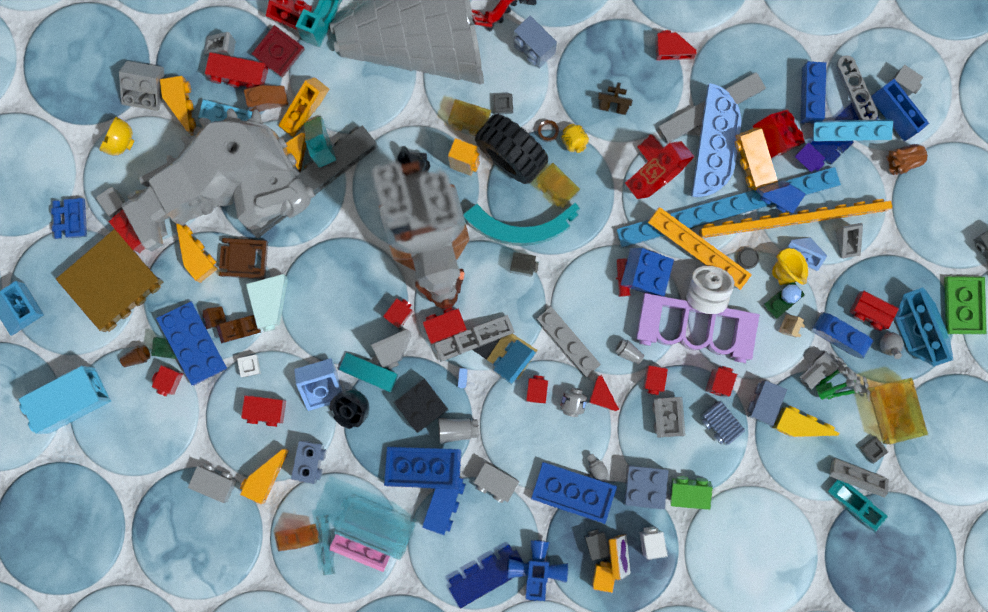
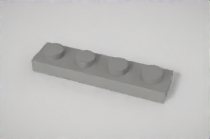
(568, 341)

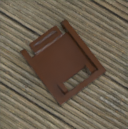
(240, 258)

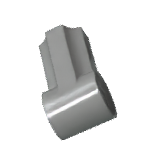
(821, 367)

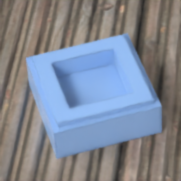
(462, 378)

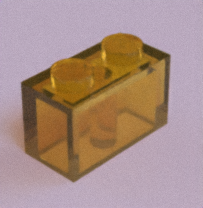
(557, 186)

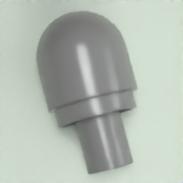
(597, 468)

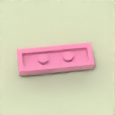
(359, 553)

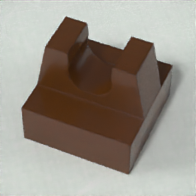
(213, 317)

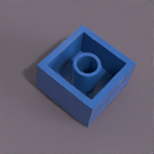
(647, 271)

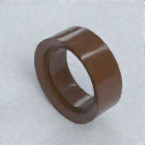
(548, 122)

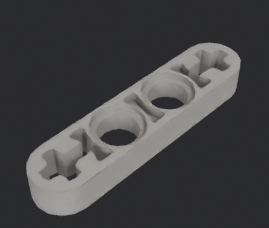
(858, 89)

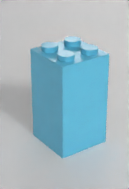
(64, 400)

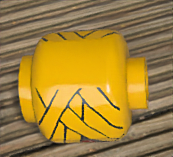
(574, 138)

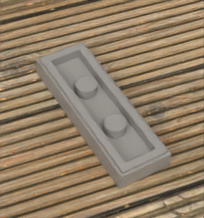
(859, 477)

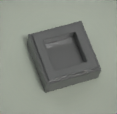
(503, 103)
(874, 449)

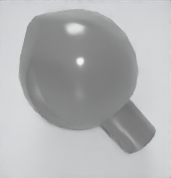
(891, 344)

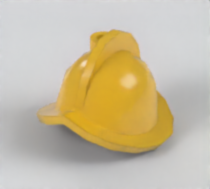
(790, 267)

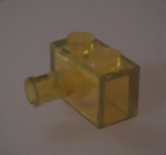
(468, 117)

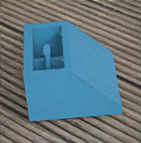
(18, 307)

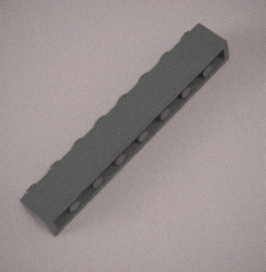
(347, 154)

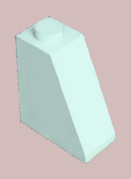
(267, 301)

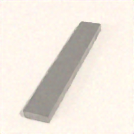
(693, 117)

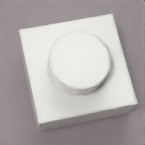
(249, 366)

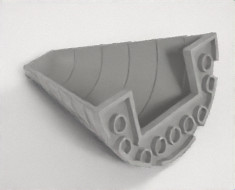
(412, 36)

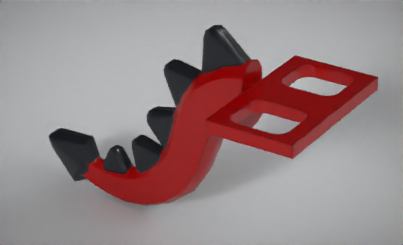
(496, 14)

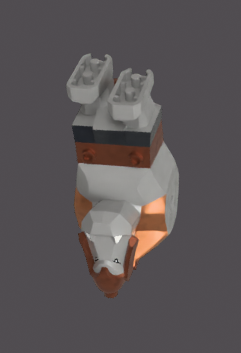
(424, 227)

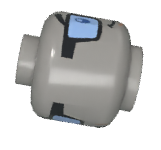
(573, 402)

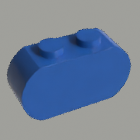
(842, 335)

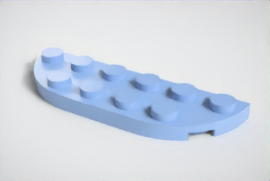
(716, 145)

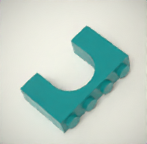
(315, 25)

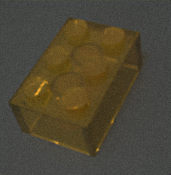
(897, 411)

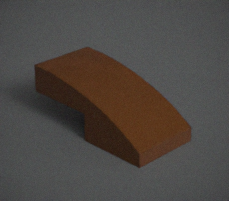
(237, 329)

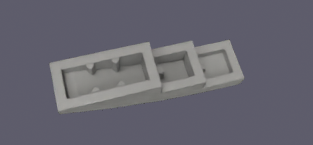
(474, 338)

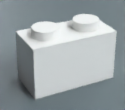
(653, 543)

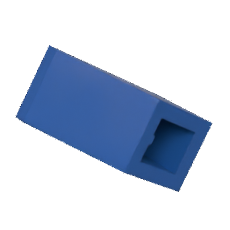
(783, 194)

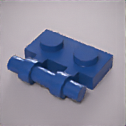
(75, 218)

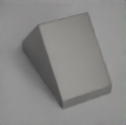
(220, 44)
(850, 240)

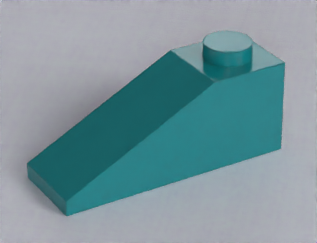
(318, 142)

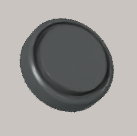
(747, 258)

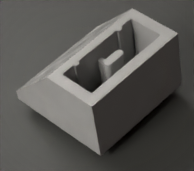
(141, 85)

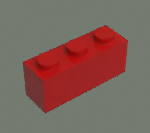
(235, 71)

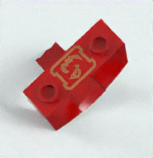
(661, 168)

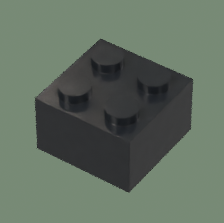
(421, 405)

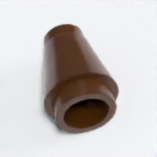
(136, 356)

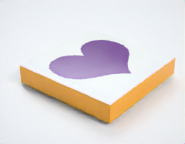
(619, 557)

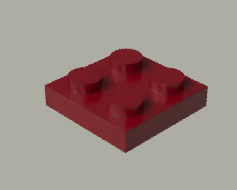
(278, 51)

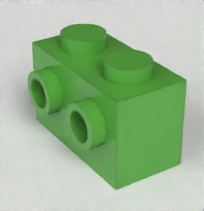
(691, 493)

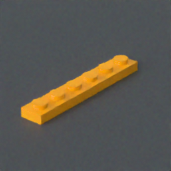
(697, 246)

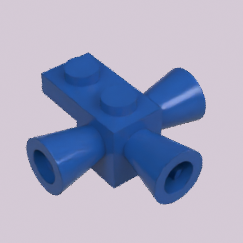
(537, 571)

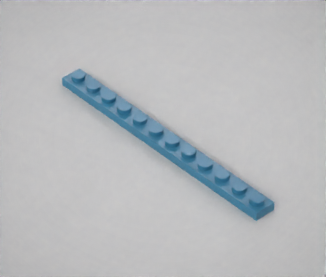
(726, 208)

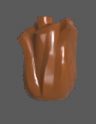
(906, 158)

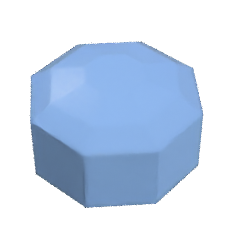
(791, 294)

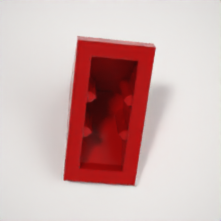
(602, 396)

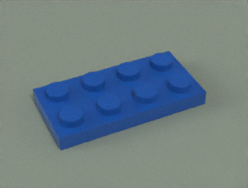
(191, 343)
(422, 468)
(573, 492)

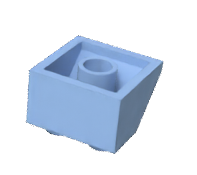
(318, 383)

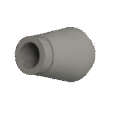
(628, 351)

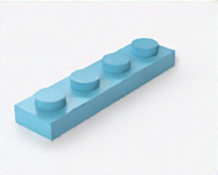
(852, 130)

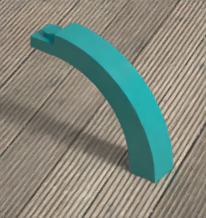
(519, 236)

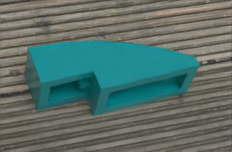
(368, 372)
(858, 505)

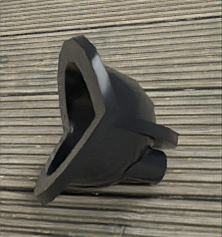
(407, 157)

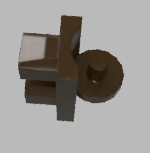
(606, 99)

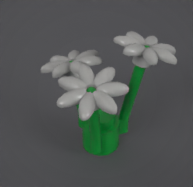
(828, 391)

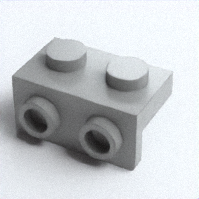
(669, 417)

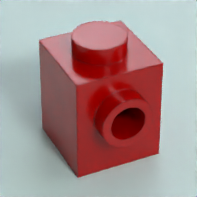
(166, 380)

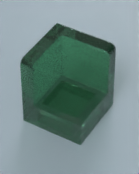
(162, 348)

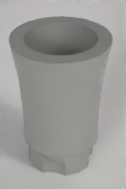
(457, 429)

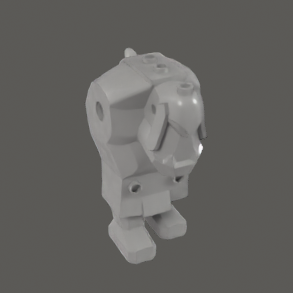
(216, 168)

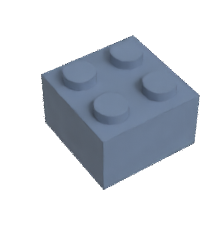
(534, 42)
(645, 487)

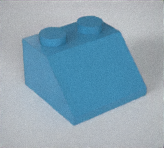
(514, 361)

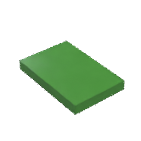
(965, 305)

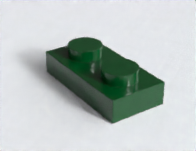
(777, 306)

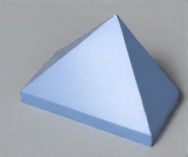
(810, 250)

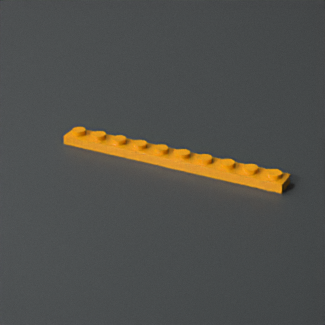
(801, 217)

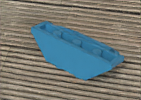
(923, 328)

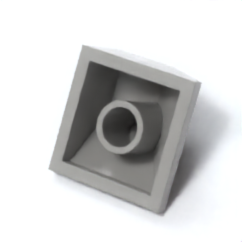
(392, 349)

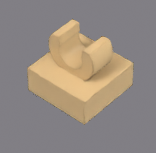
(791, 325)

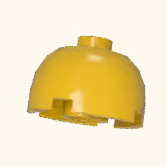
(117, 138)

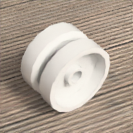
(710, 289)

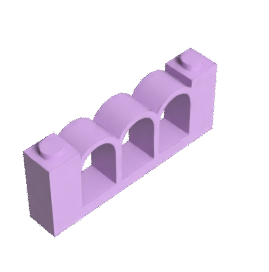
(743, 336)

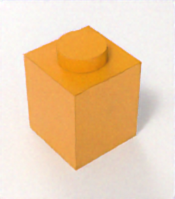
(603, 577)

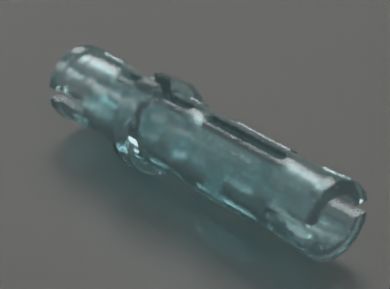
(325, 542)

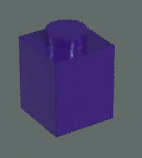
(810, 157)

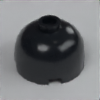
(350, 408)

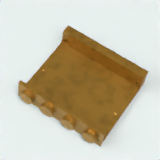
(109, 281)

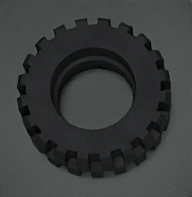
(511, 148)

